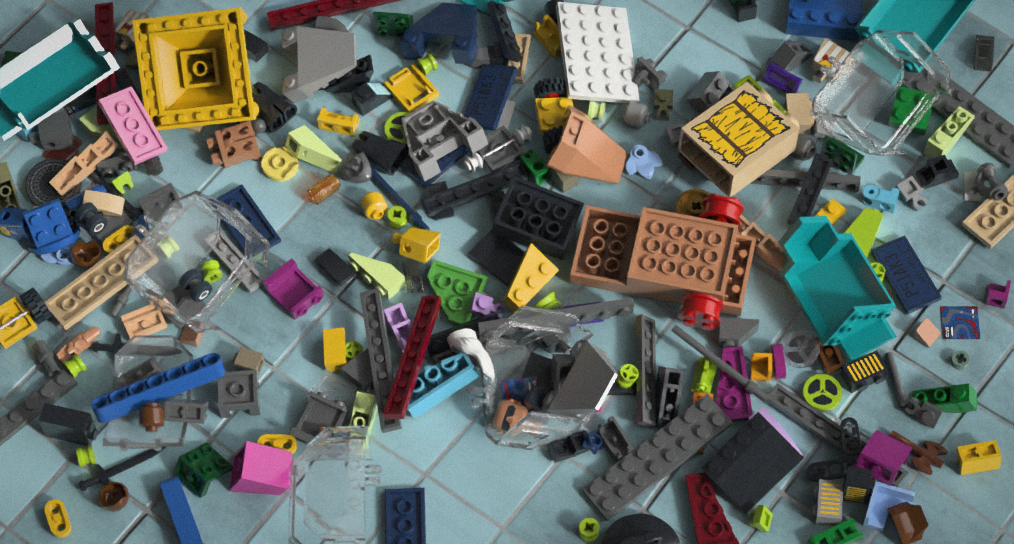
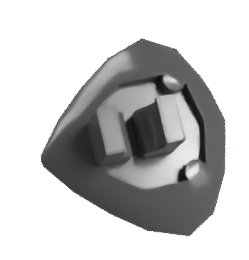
(357, 169)

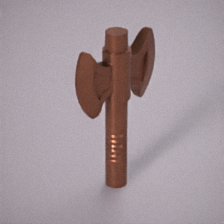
(926, 456)

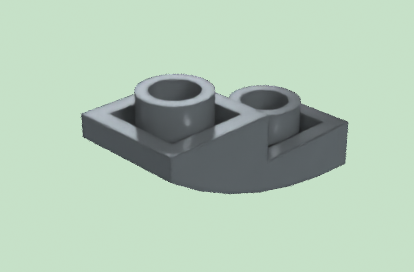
(112, 166)

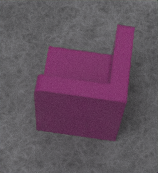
(998, 295)

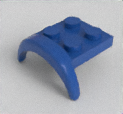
(49, 228)

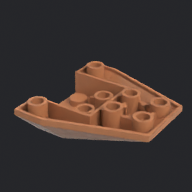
(587, 150)

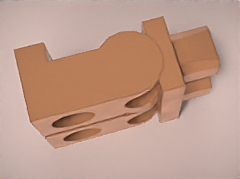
(235, 145)

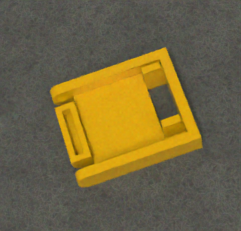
(410, 86)

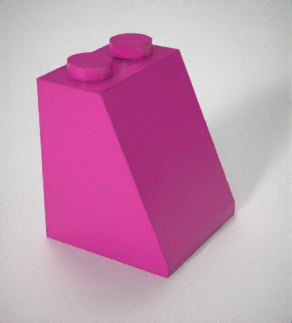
(260, 470)

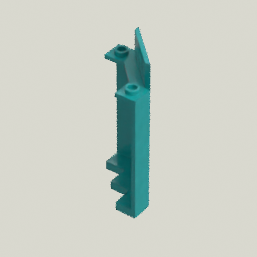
(928, 18)
(50, 76)

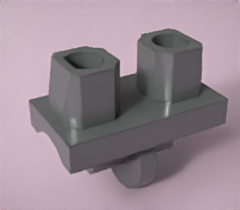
(646, 73)

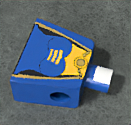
(14, 225)

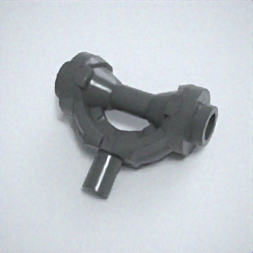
(996, 191)

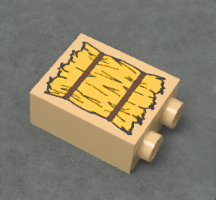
(739, 138)

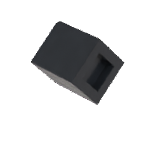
(745, 10)

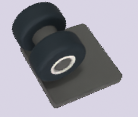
(98, 224)
(189, 295)

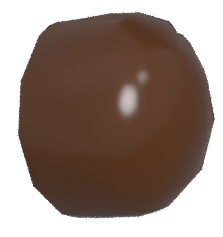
(85, 253)
(113, 496)

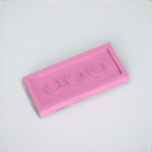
(132, 125)

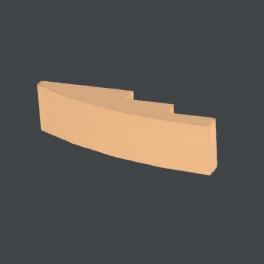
(85, 163)
(766, 245)

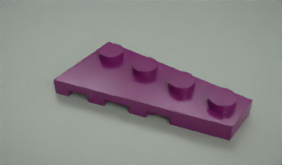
(731, 395)

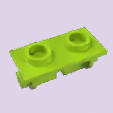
(703, 376)

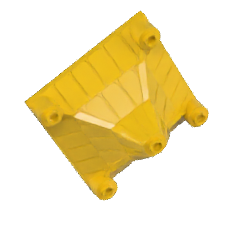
(194, 69)

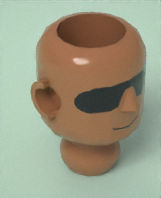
(508, 414)

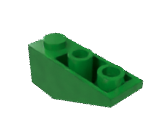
(951, 399)

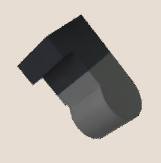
(489, 55)

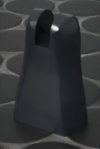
(272, 107)
(381, 151)

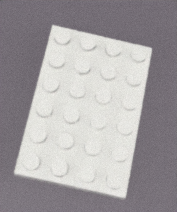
(597, 53)

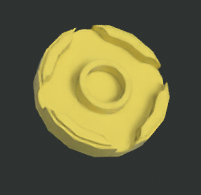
(279, 164)

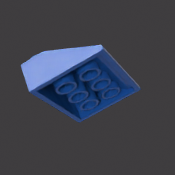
(824, 18)

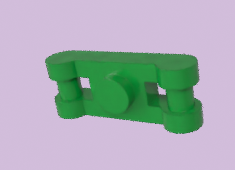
(837, 535)

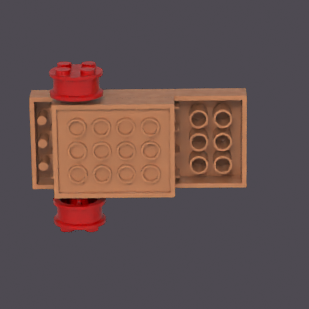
(669, 257)

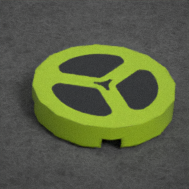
(394, 127)
(822, 392)

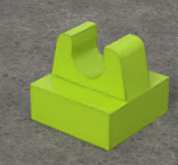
(118, 182)
(762, 518)

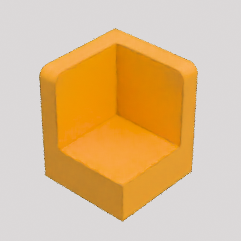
(761, 366)

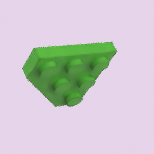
(455, 289)

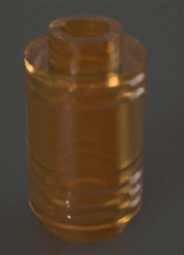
(323, 189)

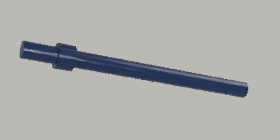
(414, 217)

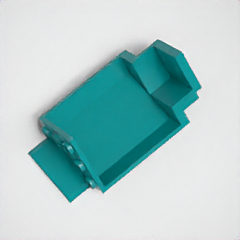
(836, 287)

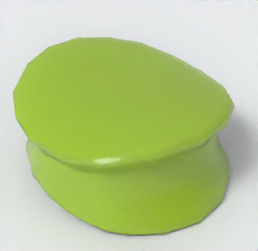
(548, 302)

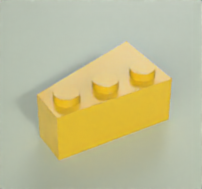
(529, 278)

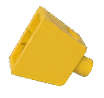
(417, 243)

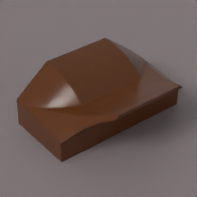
(830, 358)
(908, 522)

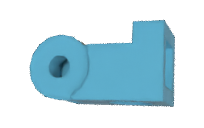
(880, 198)

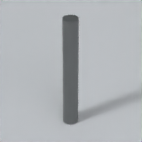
(896, 379)

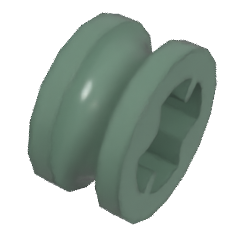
(960, 366)

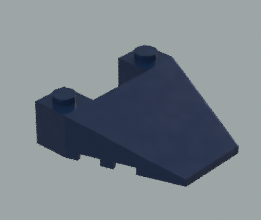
(444, 24)

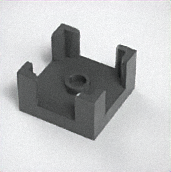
(238, 392)

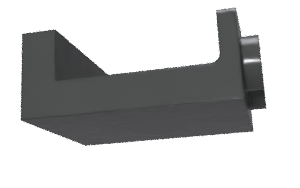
(319, 413)

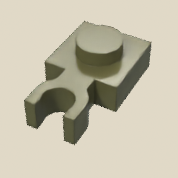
(663, 102)

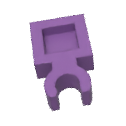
(483, 305)

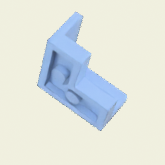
(882, 499)

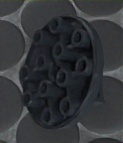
(640, 530)

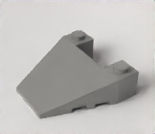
(320, 59)
(436, 132)
(584, 385)

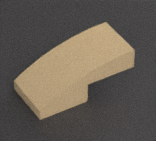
(105, 202)

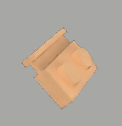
(144, 321)

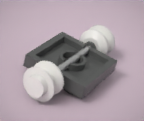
(501, 149)

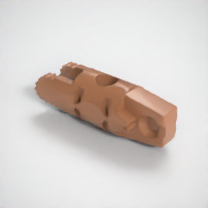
(78, 344)

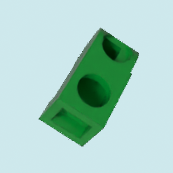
(535, 167)

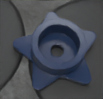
(593, 442)

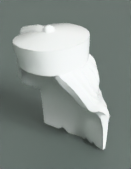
(466, 342)

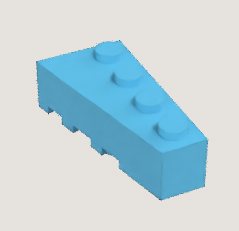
(440, 382)

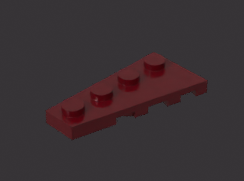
(707, 513)

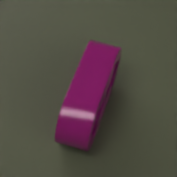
(778, 361)

